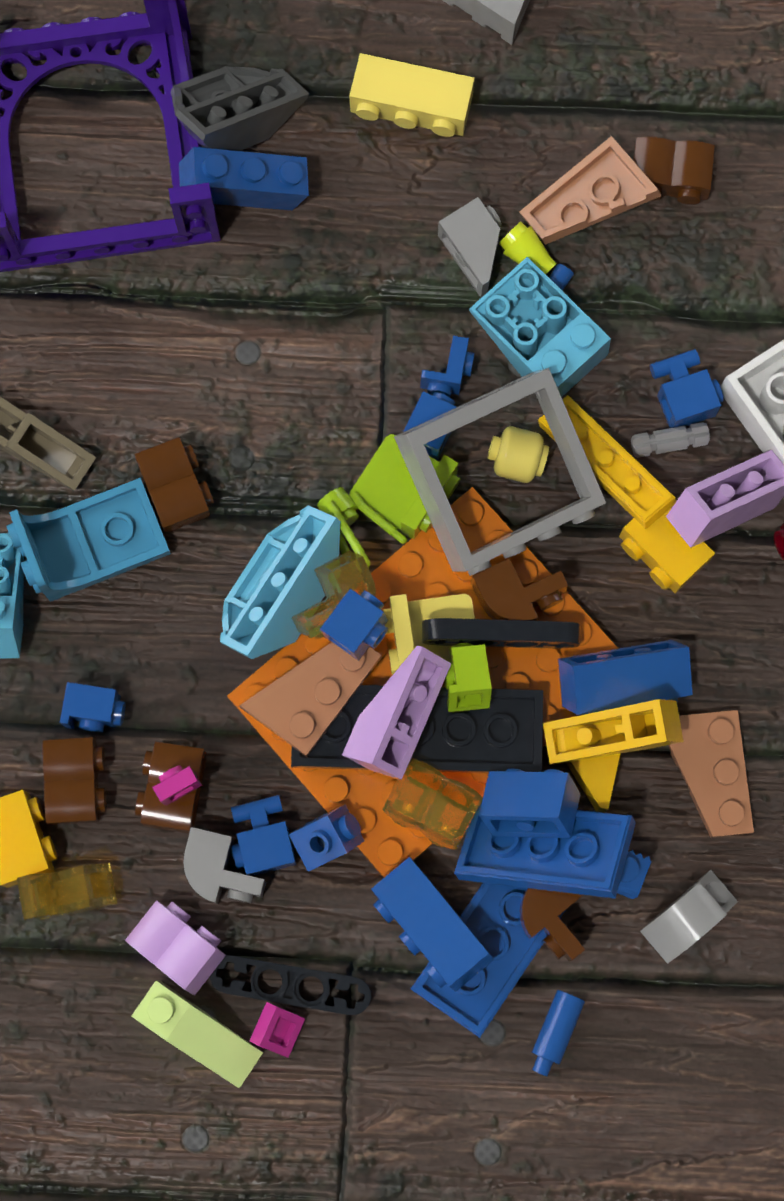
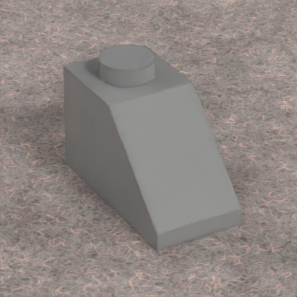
(472, 241)

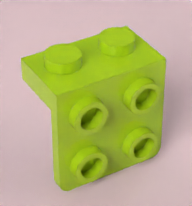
(392, 493)

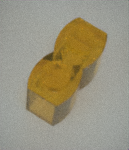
(433, 804)

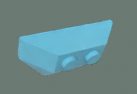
(279, 584)

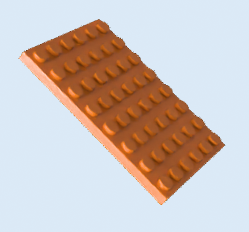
(424, 573)

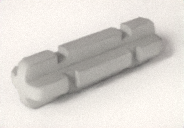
(670, 439)

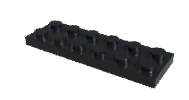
(457, 741)

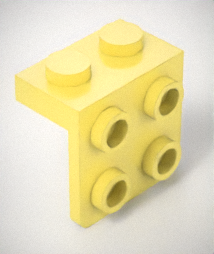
(406, 623)

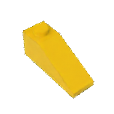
(613, 731)

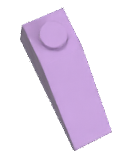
(397, 715)

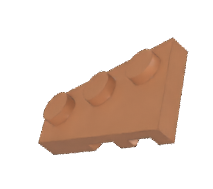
(311, 695)

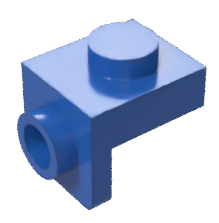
(459, 364)

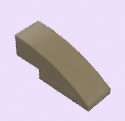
(42, 447)

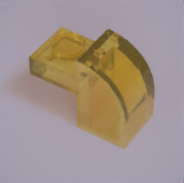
(336, 578)
(67, 891)

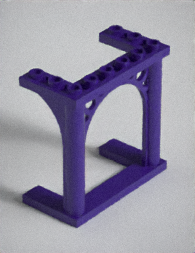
(167, 31)

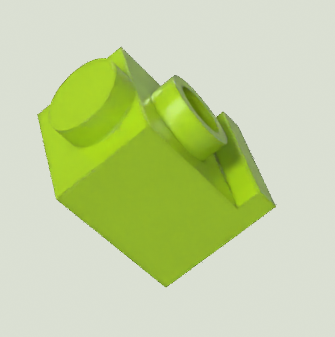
(468, 678)

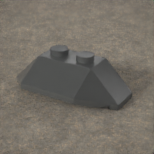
(236, 105)

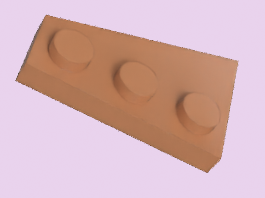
(589, 193)
(715, 771)

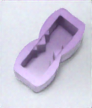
(176, 947)

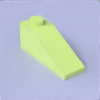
(197, 1033)

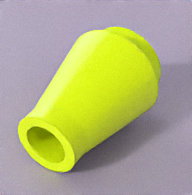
(524, 243)

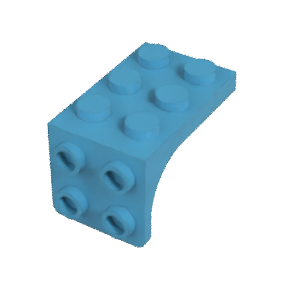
(88, 540)

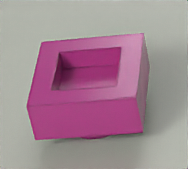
(176, 784)
(277, 1030)

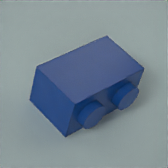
(530, 803)

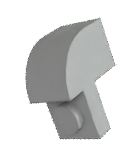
(207, 864)
(689, 917)

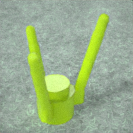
(344, 508)

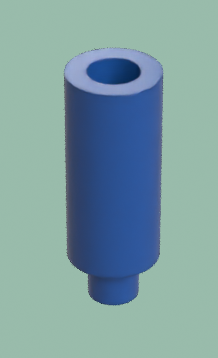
(556, 1031)

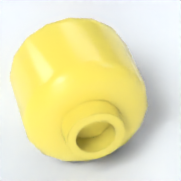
(518, 454)

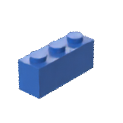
(247, 177)
(625, 677)
(430, 926)

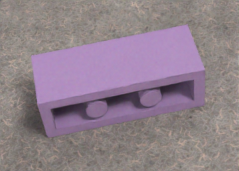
(728, 498)

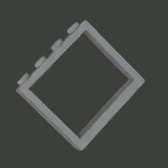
(434, 498)

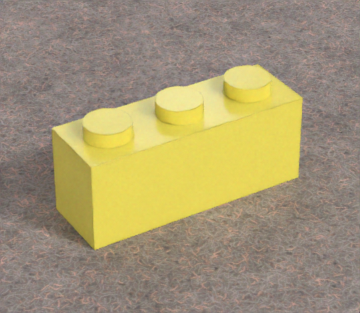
(411, 95)

